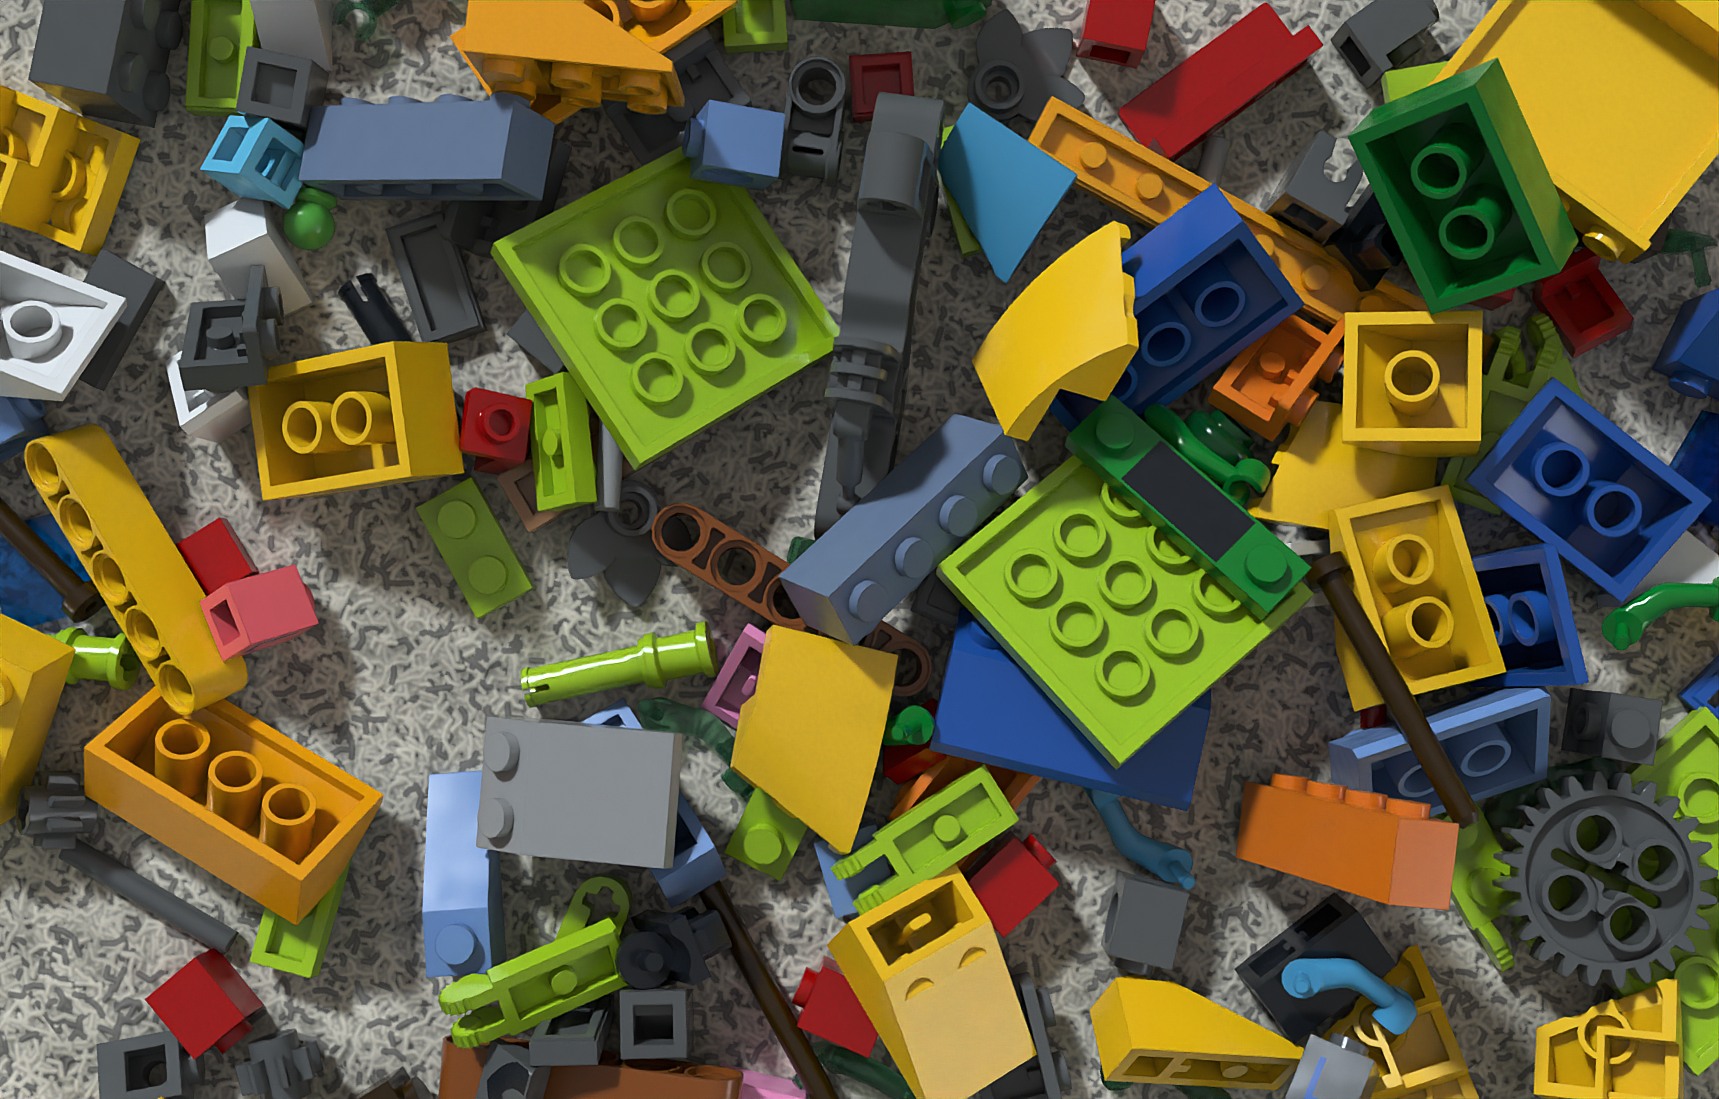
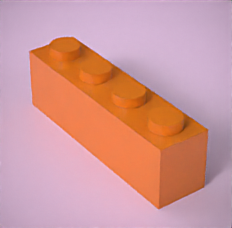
(1349, 840)

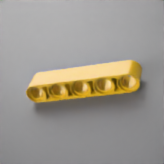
(133, 565)

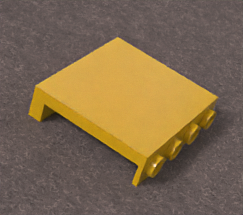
(1614, 102)

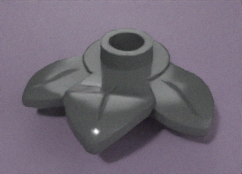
(1026, 64)
(625, 550)

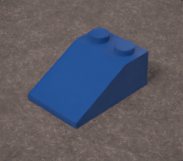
(1587, 490)
(1530, 617)

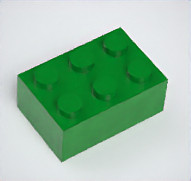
(1464, 188)

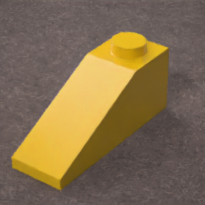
(1180, 1038)

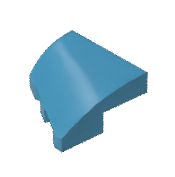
(1001, 187)

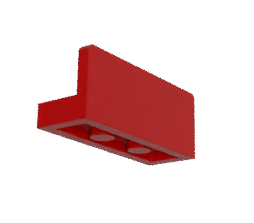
(1218, 83)

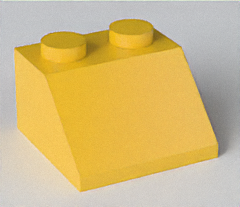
(1413, 382)

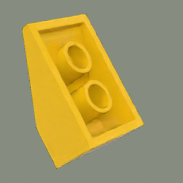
(1417, 592)

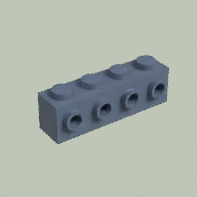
(428, 149)
(904, 528)

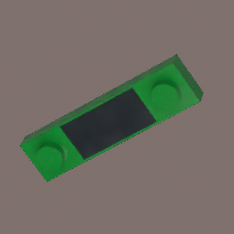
(1187, 507)

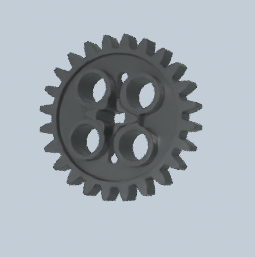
(1581, 929)

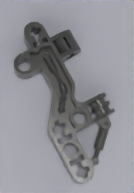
(875, 337)

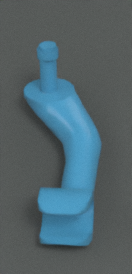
(1158, 857)
(1310, 976)

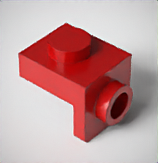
(1582, 304)
(495, 430)

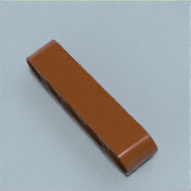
(759, 590)
(608, 1080)

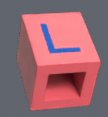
(259, 612)

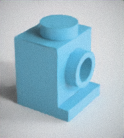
(256, 160)

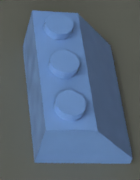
(1489, 735)

